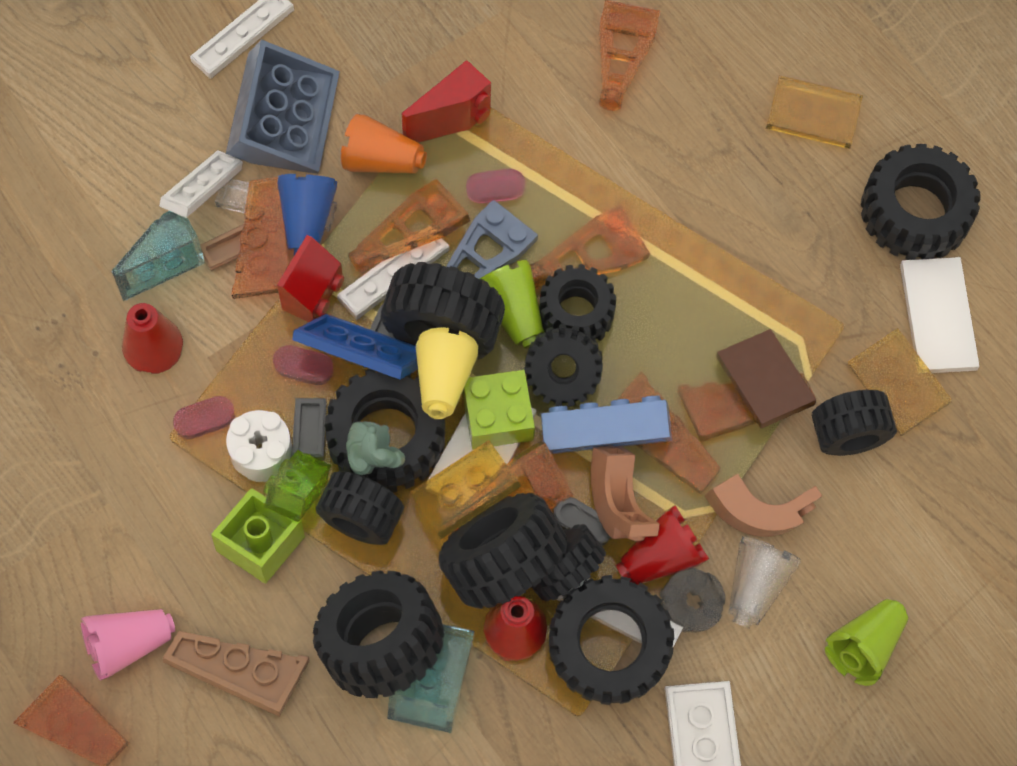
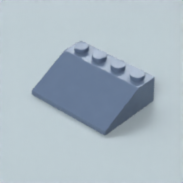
(282, 110)

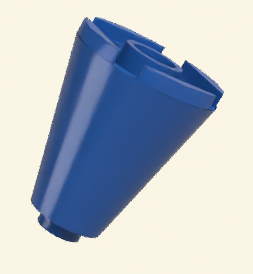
(305, 206)

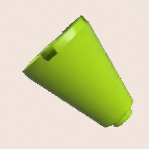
(522, 312)
(867, 642)

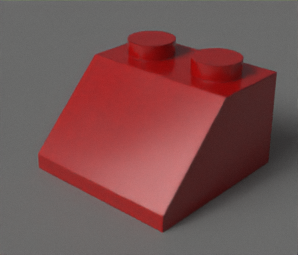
(310, 281)

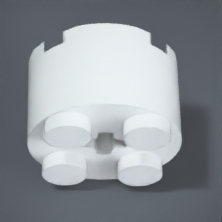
(254, 429)

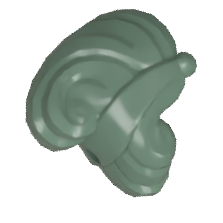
(369, 448)

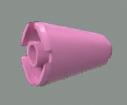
(124, 638)

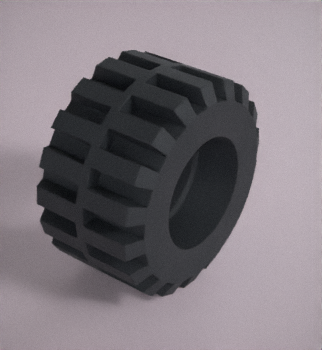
(582, 284)
(854, 422)
(360, 508)

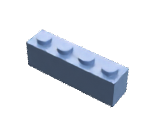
(607, 425)

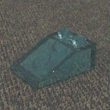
(158, 255)
(436, 697)

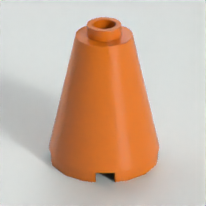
(380, 149)

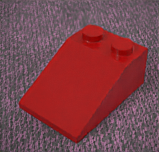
(449, 106)

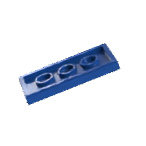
(359, 345)

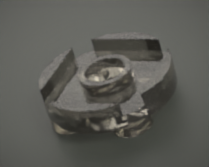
(697, 583)

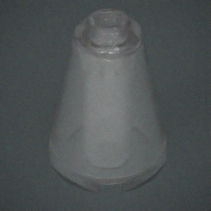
(758, 579)

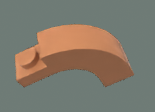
(614, 495)
(751, 516)

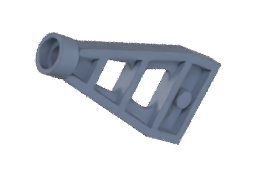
(503, 229)

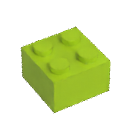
(498, 409)
(257, 537)

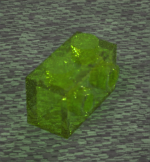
(296, 485)

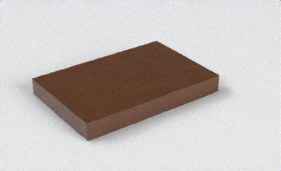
(766, 378)

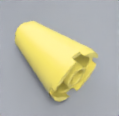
(443, 369)

